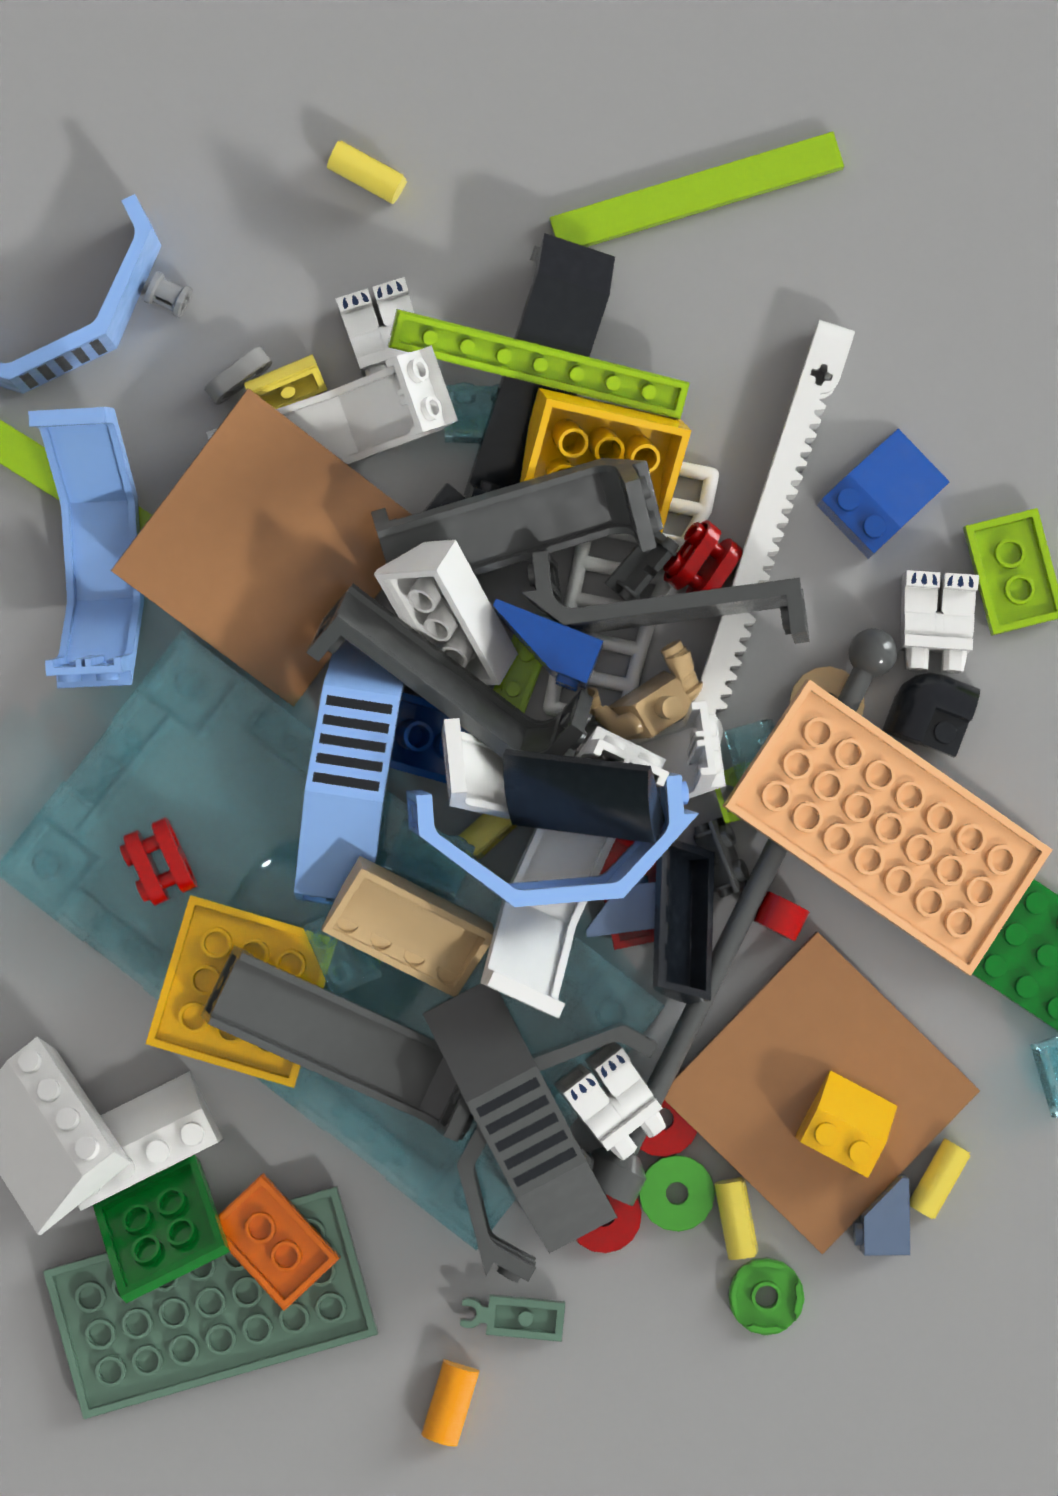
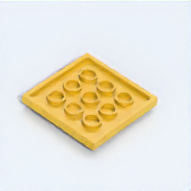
(196, 963)

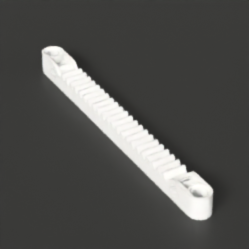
(826, 354)

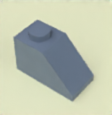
(626, 914)
(886, 1222)

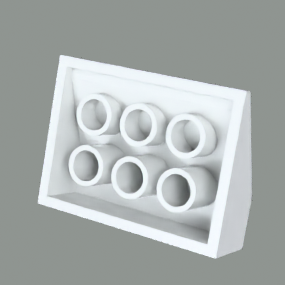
(51, 1137)

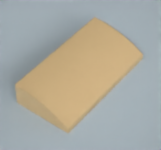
(408, 927)

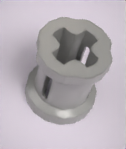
(168, 294)

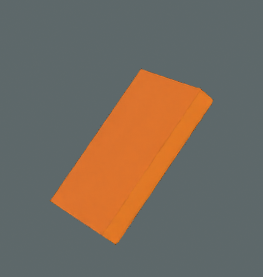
(275, 1242)

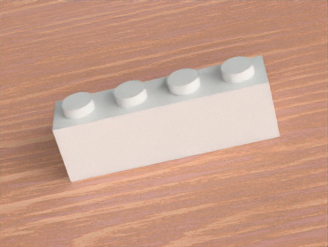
(445, 604)
(158, 1132)

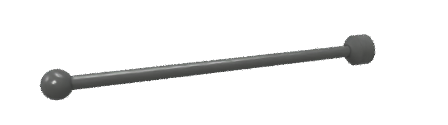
(871, 655)

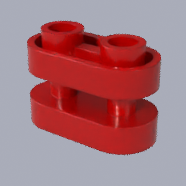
(702, 545)
(138, 852)

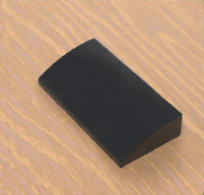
(582, 795)
(684, 923)

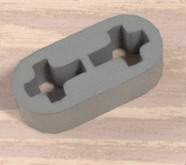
(233, 378)

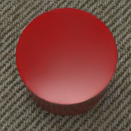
(781, 916)

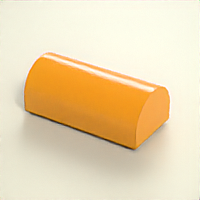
(450, 1403)

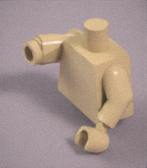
(654, 703)

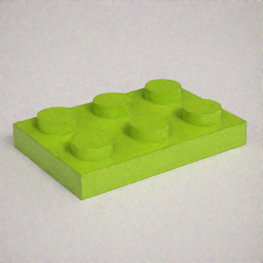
(1013, 571)

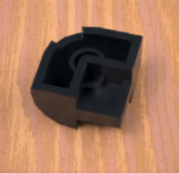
(932, 712)

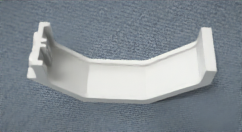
(378, 409)
(477, 777)
(535, 941)

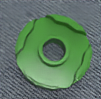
(677, 1215)
(772, 1318)

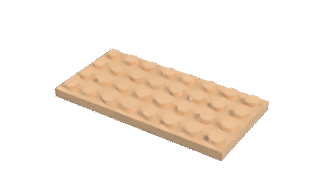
(887, 827)

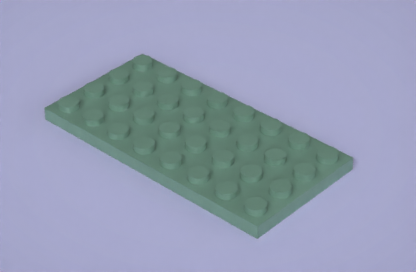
(204, 1322)

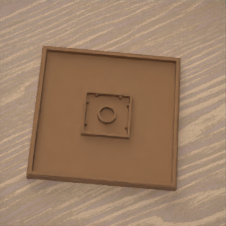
(260, 544)
(768, 1065)

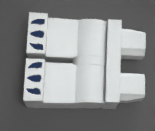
(365, 334)
(939, 631)
(618, 1112)

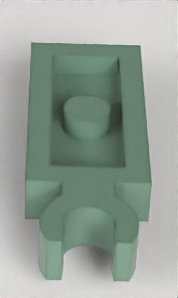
(518, 1317)

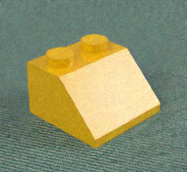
(847, 1124)

